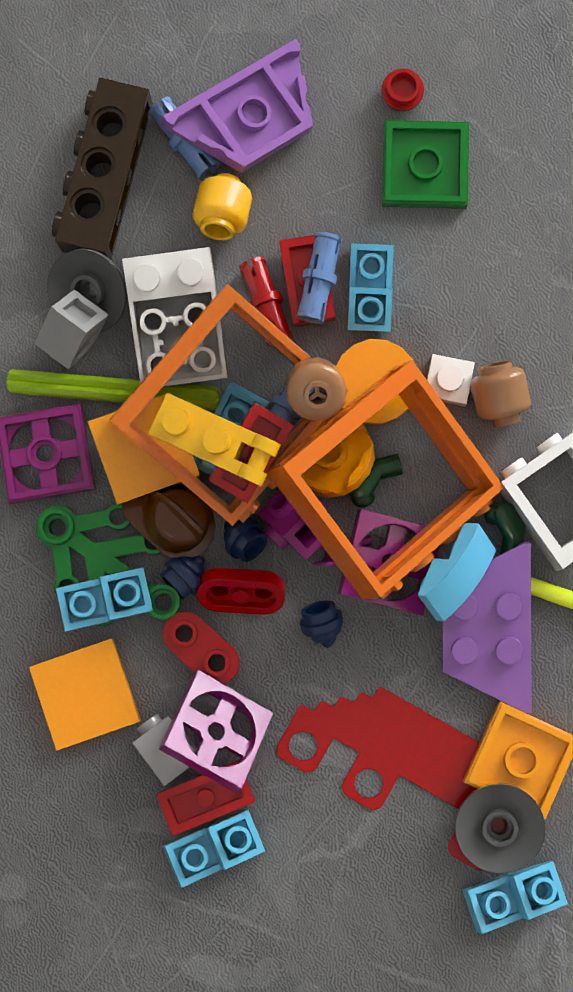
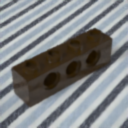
(107, 104)

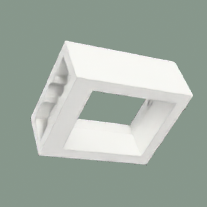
(557, 555)

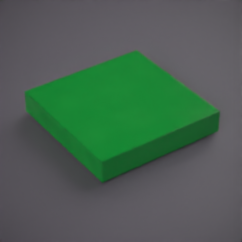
(425, 164)

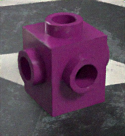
(287, 526)

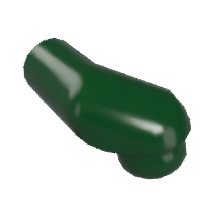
(382, 468)
(508, 522)

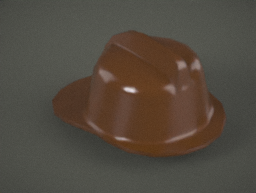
(172, 520)

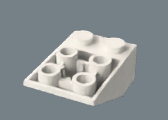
(164, 300)

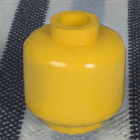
(222, 206)

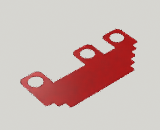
(393, 741)

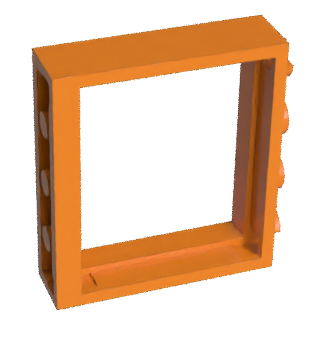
(224, 301)
(446, 435)

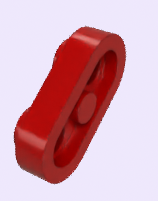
(241, 591)
(201, 646)

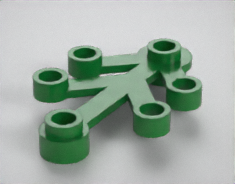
(99, 555)

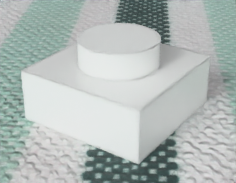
(450, 378)

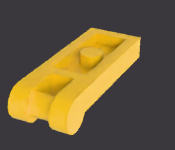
(212, 438)

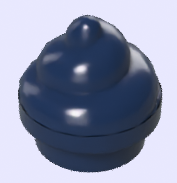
(244, 539)
(184, 574)
(321, 622)

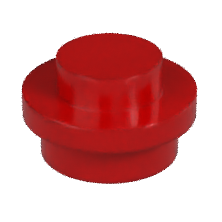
(402, 90)

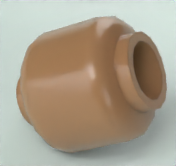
(314, 374)
(500, 392)

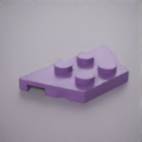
(248, 112)
(490, 633)

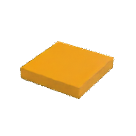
(127, 465)
(84, 694)
(521, 754)

